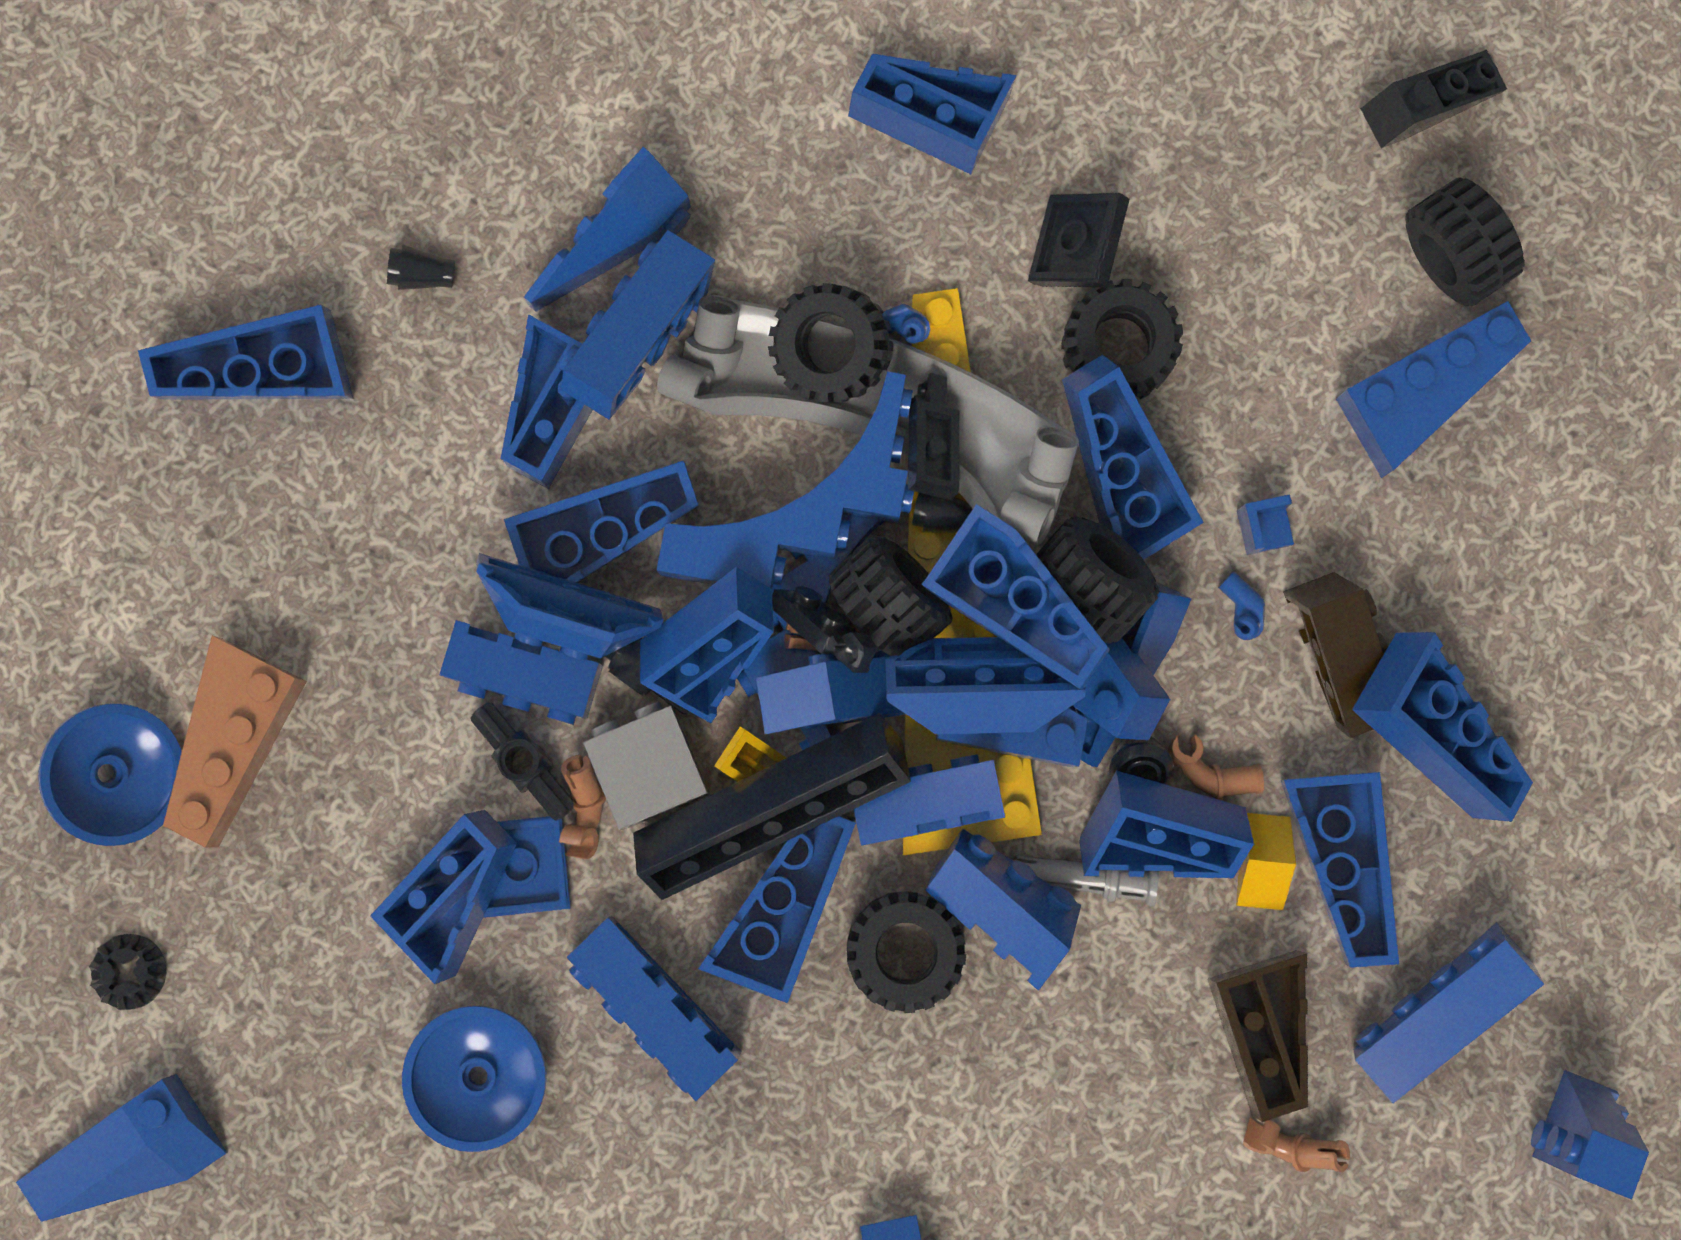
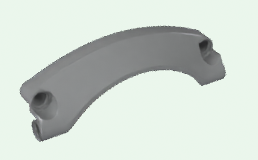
(1008, 451)

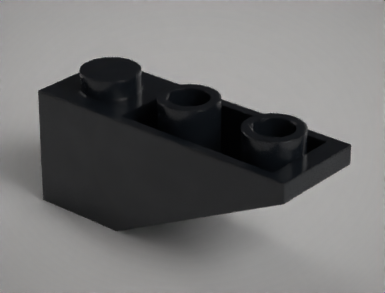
(1431, 97)

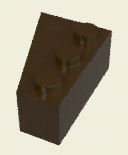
(1266, 1031)

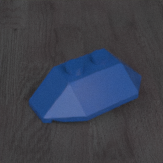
(564, 612)
(976, 687)

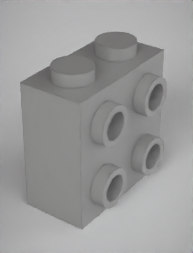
(645, 765)

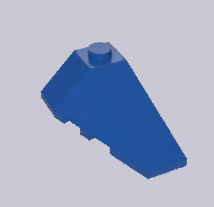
(638, 210)
(1009, 592)

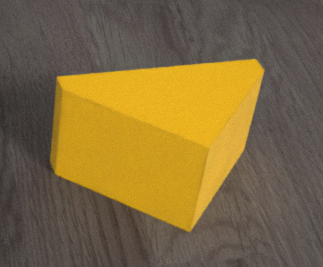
(746, 756)
(1269, 865)

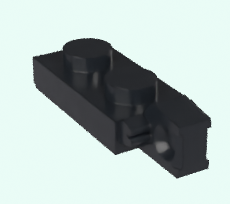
(933, 441)
(824, 628)

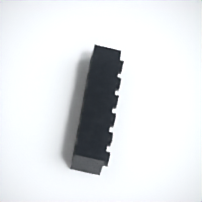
(771, 807)

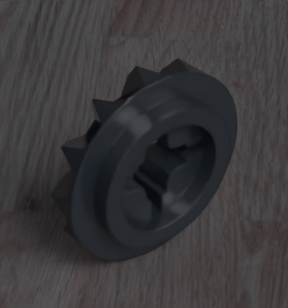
(149, 970)

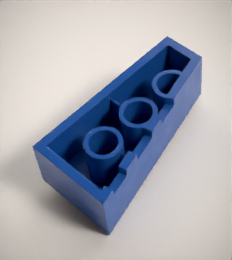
(602, 524)
(1348, 839)

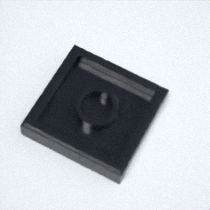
(1078, 240)

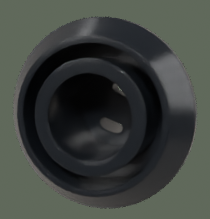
(1142, 759)

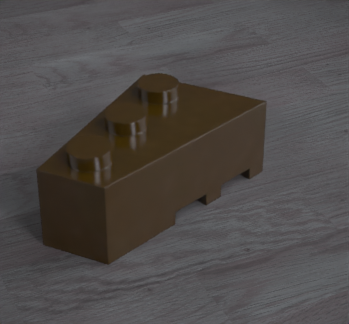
(1343, 642)

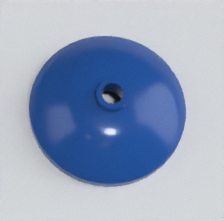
(143, 765)
(440, 1085)

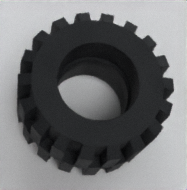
(1465, 241)
(1138, 307)
(792, 335)
(1100, 575)
(885, 596)
(935, 981)

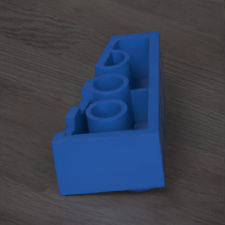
(637, 324)
(263, 359)
(1420, 392)
(1124, 461)
(1435, 724)
(778, 919)
(653, 1007)
(1447, 1013)

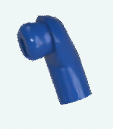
(907, 323)
(1249, 607)

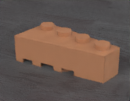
(228, 737)

